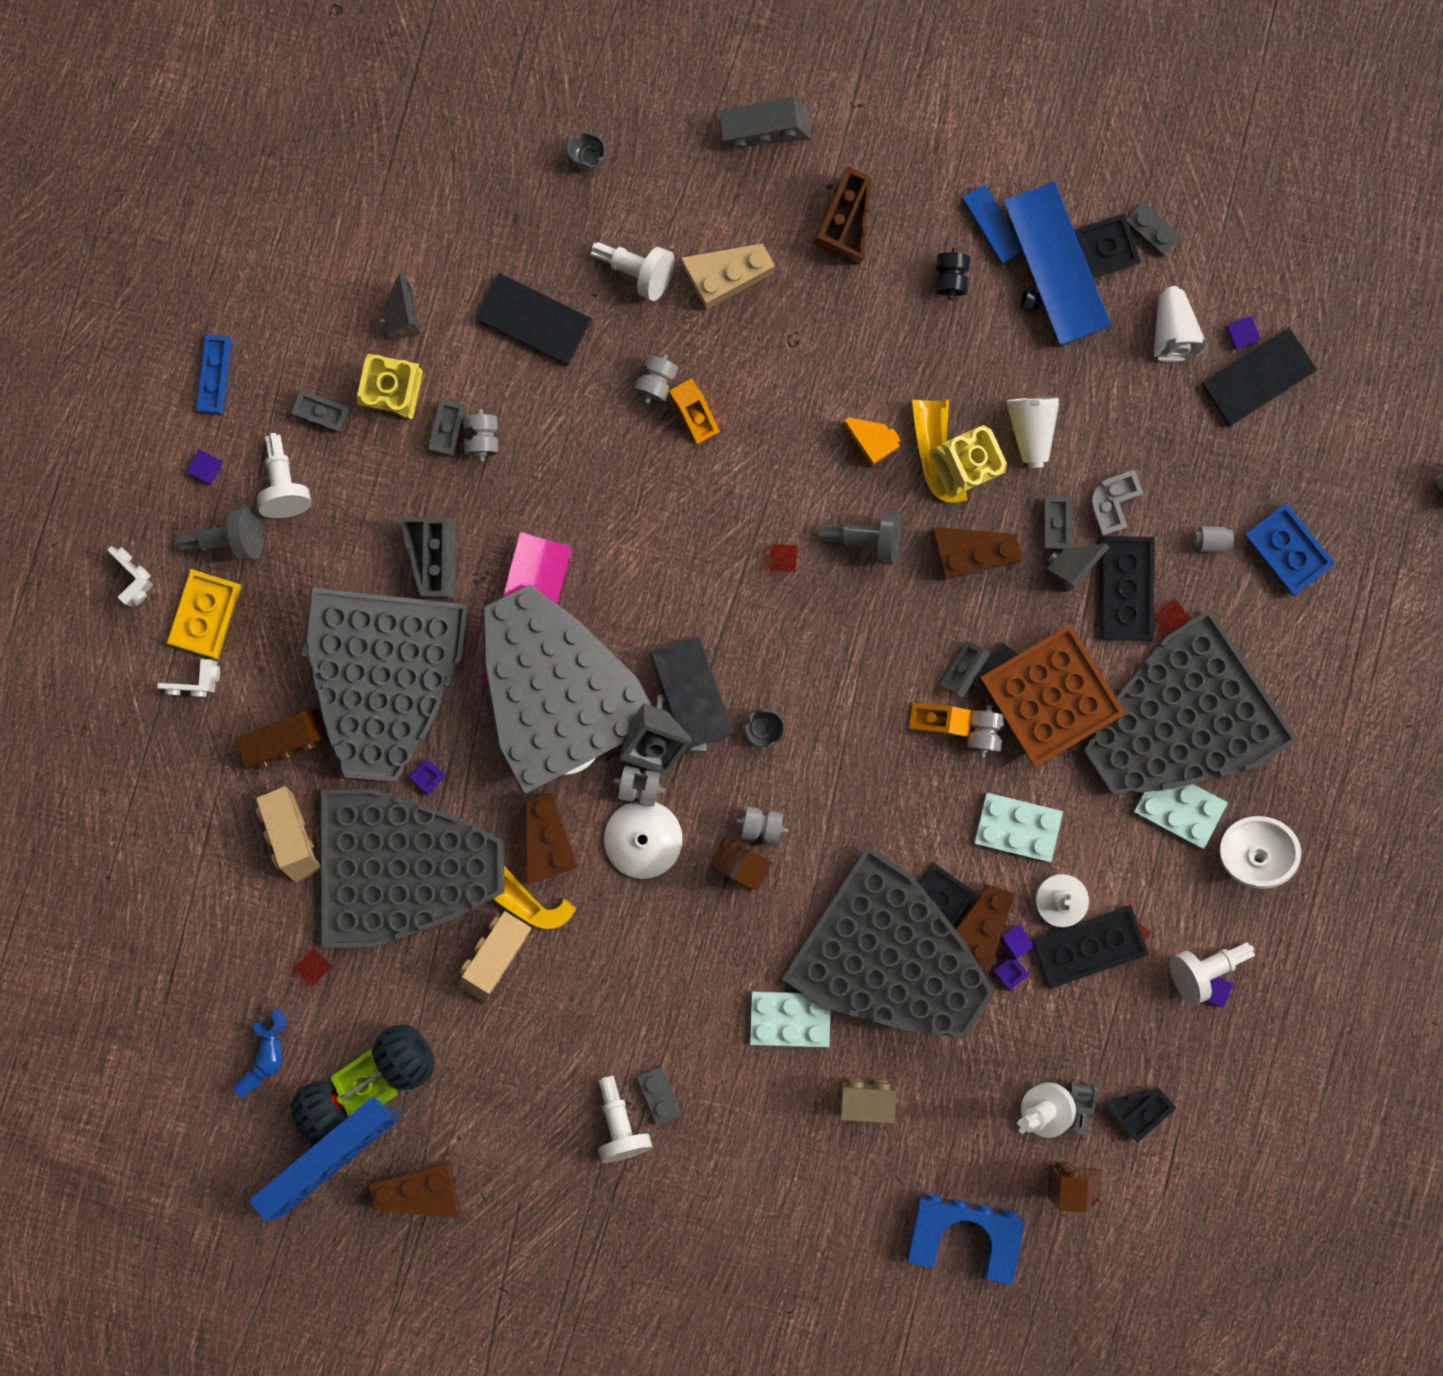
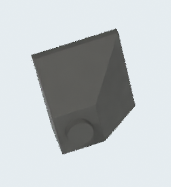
(400, 311)
(1073, 564)
(654, 740)

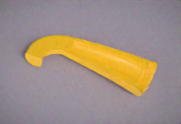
(931, 431)
(522, 904)

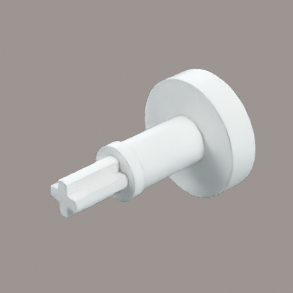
(652, 272)
(283, 497)
(1061, 900)
(1194, 976)
(1047, 1110)
(623, 1143)

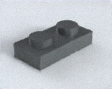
(1153, 229)
(320, 411)
(447, 427)
(1056, 523)
(964, 669)
(659, 1095)

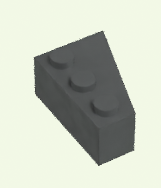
(765, 123)
(432, 553)

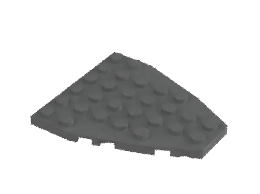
(380, 673)
(552, 688)
(1188, 716)
(399, 867)
(891, 956)

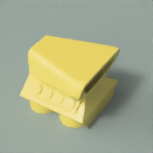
(390, 385)
(968, 460)

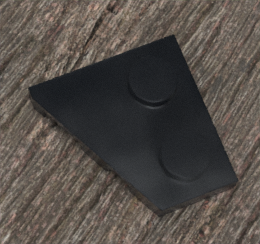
(1140, 1111)

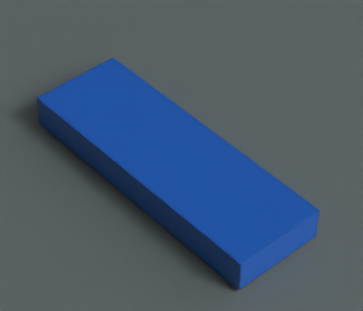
(993, 224)
(214, 374)

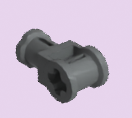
(1084, 1106)

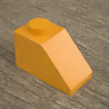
(694, 410)
(873, 439)
(940, 719)

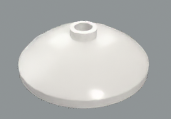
(1264, 840)
(662, 845)

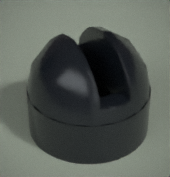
(1029, 300)

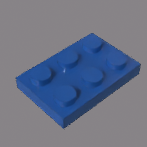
(1289, 549)

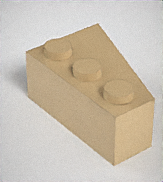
(727, 272)
(287, 834)
(493, 956)

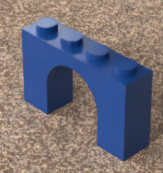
(935, 1216)

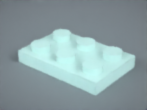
(1183, 811)
(1018, 827)
(788, 1020)

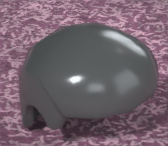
(586, 151)
(764, 727)

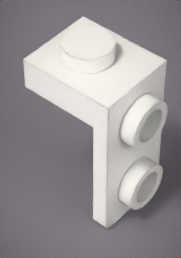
(136, 591)
(208, 676)

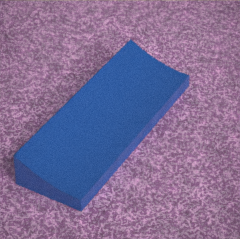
(1058, 263)
(324, 1159)

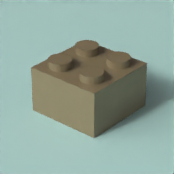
(867, 1101)

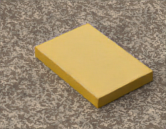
(204, 614)

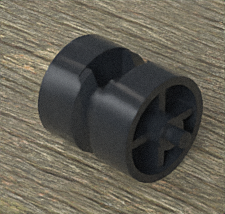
(952, 272)

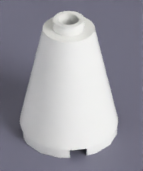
(1176, 328)
(1034, 427)

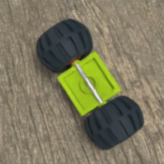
(396, 1060)

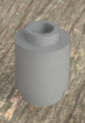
(1213, 539)

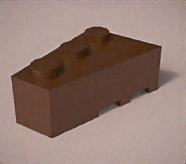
(845, 218)
(973, 551)
(282, 739)
(547, 840)
(741, 865)
(984, 923)
(1074, 1187)
(418, 1191)

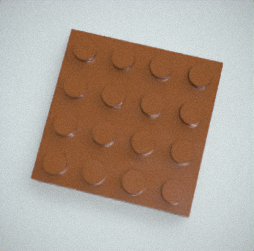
(1052, 695)

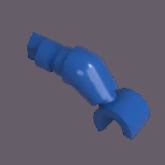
(268, 1057)

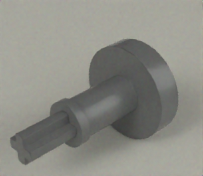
(241, 534)
(885, 538)

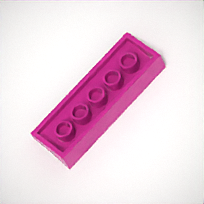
(537, 564)

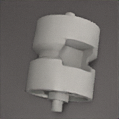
(654, 383)
(481, 436)
(986, 728)
(639, 785)
(757, 825)

